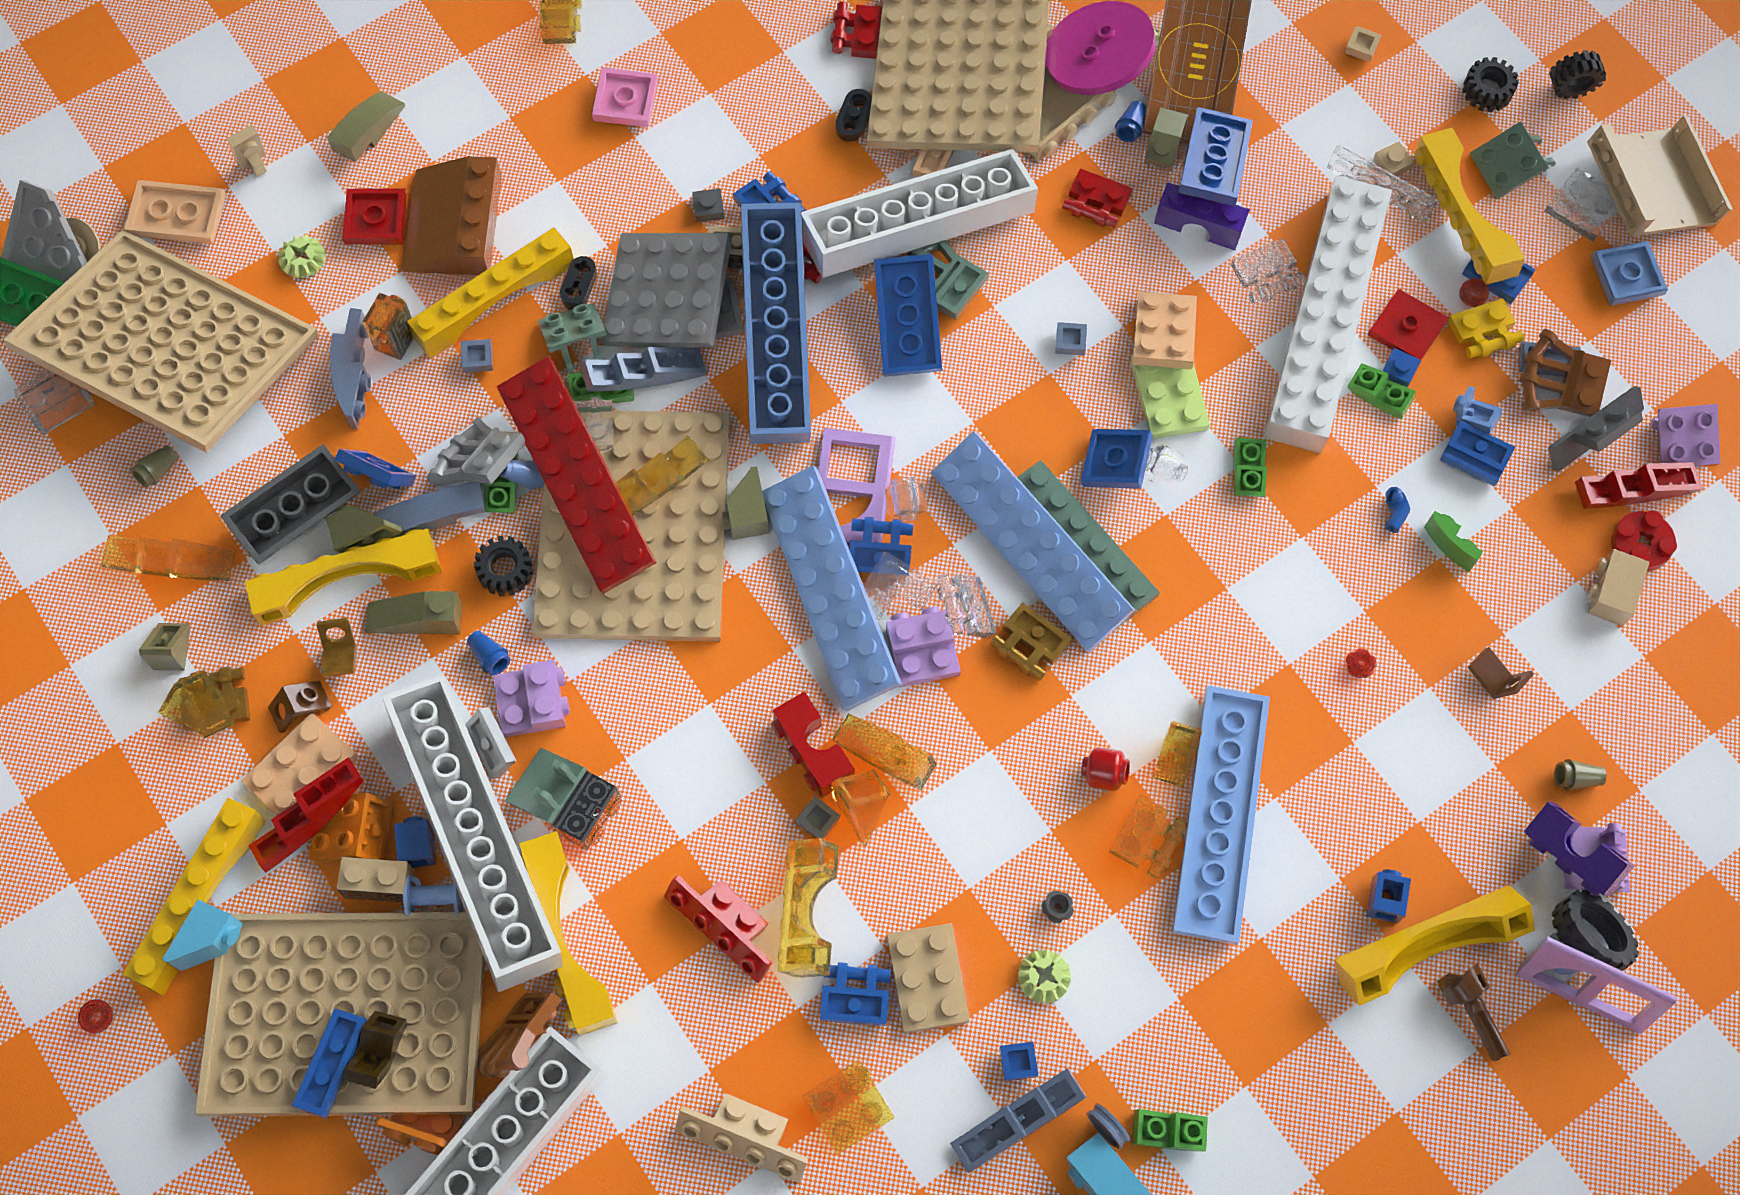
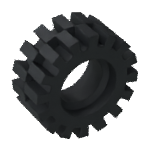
(1492, 71)
(1577, 74)
(508, 582)

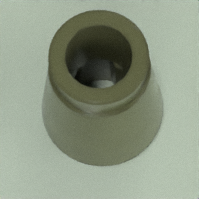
(154, 466)
(1578, 775)

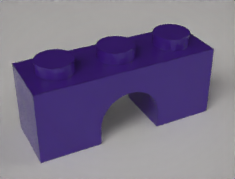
(1219, 219)
(1553, 832)

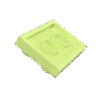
(1170, 400)

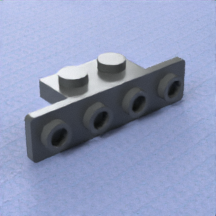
(1599, 429)

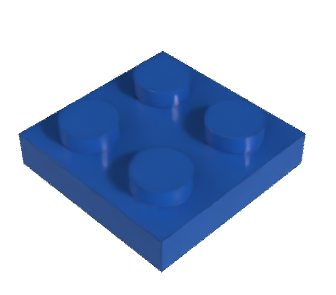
(1116, 458)
(381, 472)

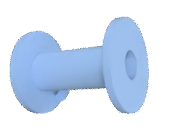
(429, 895)

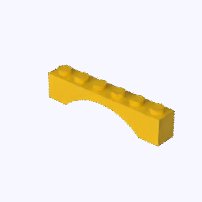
(1491, 249)
(449, 317)
(282, 592)
(218, 852)
(1488, 919)
(587, 998)

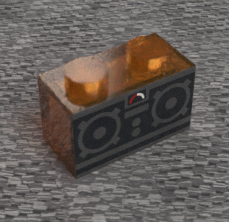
(388, 325)
(587, 811)

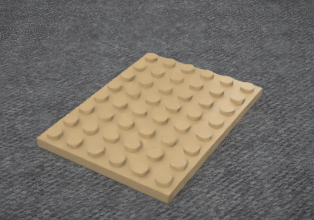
(959, 75)
(162, 340)
(682, 529)
(293, 971)

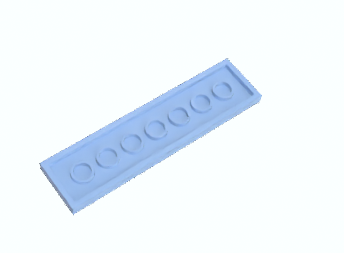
(1032, 541)
(830, 589)
(1221, 816)

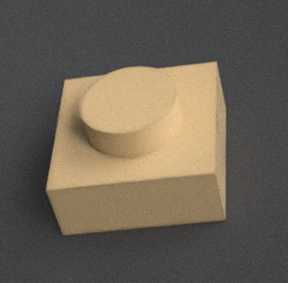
(1362, 44)
(1394, 159)

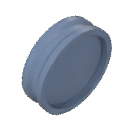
(1108, 1126)

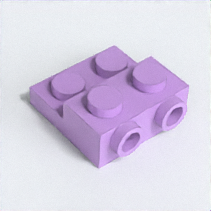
(922, 647)
(531, 699)

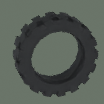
(1605, 919)

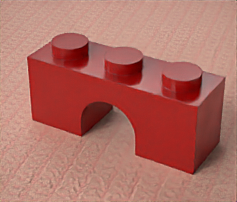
(795, 722)

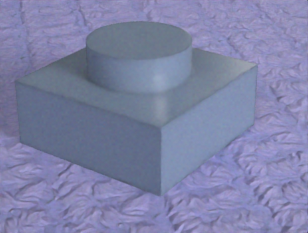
(1071, 338)
(476, 356)

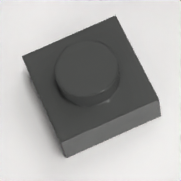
(708, 205)
(817, 819)

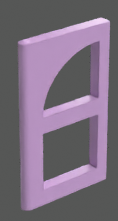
(855, 488)
(1554, 954)

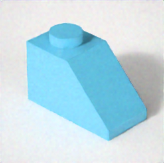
(202, 937)

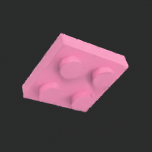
(625, 97)

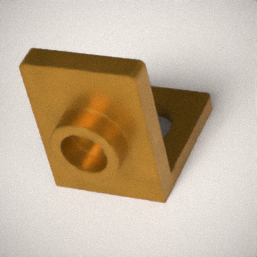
(340, 653)

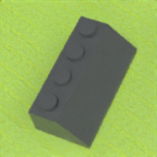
(290, 504)

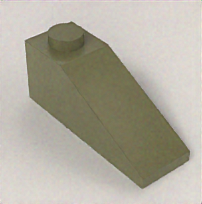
(416, 614)

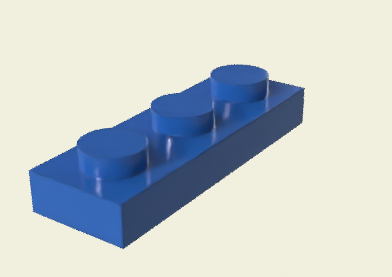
(328, 1064)

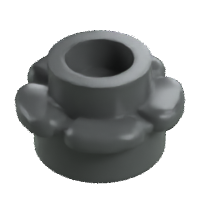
(1063, 900)

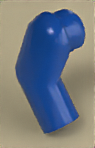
(1398, 507)

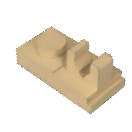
(248, 149)

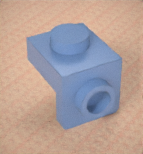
(1476, 413)

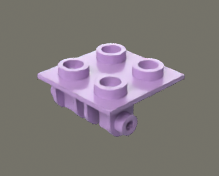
(1688, 434)
(1587, 841)

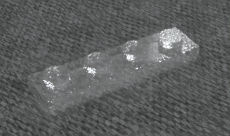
(1403, 196)

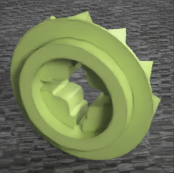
(301, 267)
(1048, 991)

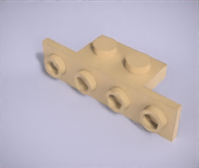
(744, 1133)

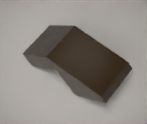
(377, 1049)

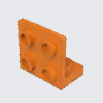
(355, 830)
(429, 1132)

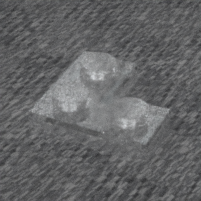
(897, 578)

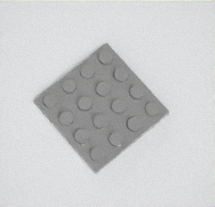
(667, 289)

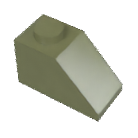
(1165, 138)
(746, 508)
(359, 528)

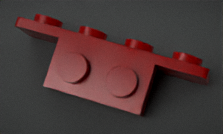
(725, 921)

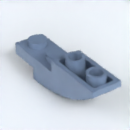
(347, 368)

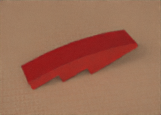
(1639, 485)
(301, 821)

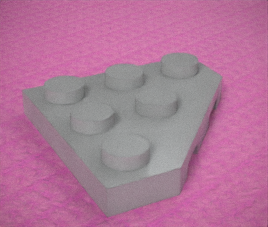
(41, 235)

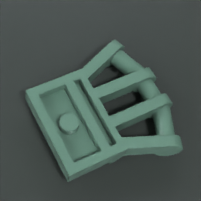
(957, 281)

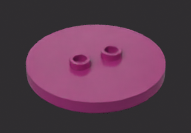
(1100, 47)

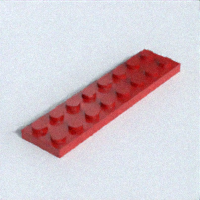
(576, 475)

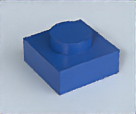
(1401, 367)
(1018, 1061)

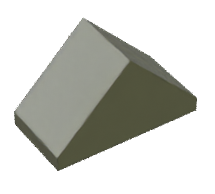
(166, 646)

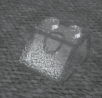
(52, 400)

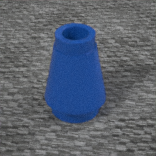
(1131, 122)
(489, 654)

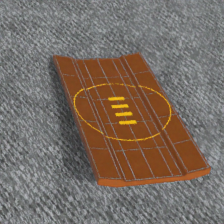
(1198, 58)

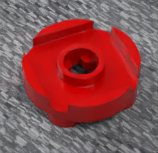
(1653, 527)

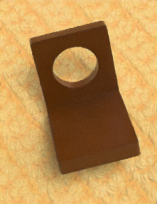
(1495, 676)
(298, 700)

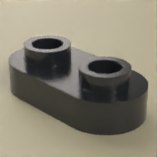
(852, 117)

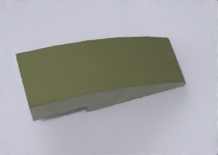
(365, 125)

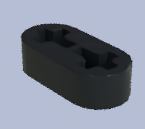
(573, 280)

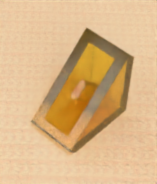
(1177, 753)

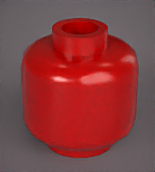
(1106, 769)

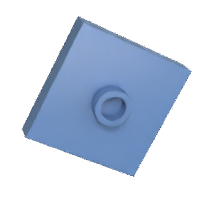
(1629, 273)

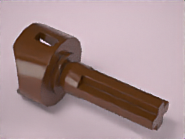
(1467, 990)

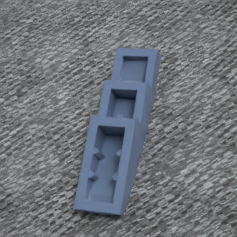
(643, 370)
(435, 508)
(1018, 1120)

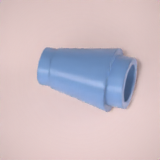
(523, 473)

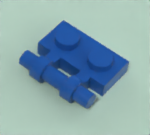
(756, 193)
(867, 553)
(855, 1004)

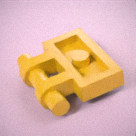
(1484, 321)

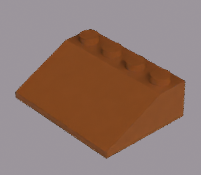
(453, 217)

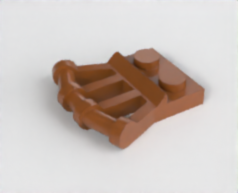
(1582, 383)
(511, 1041)

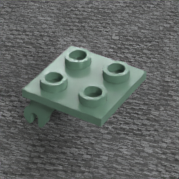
(1510, 160)
(570, 327)
(546, 785)

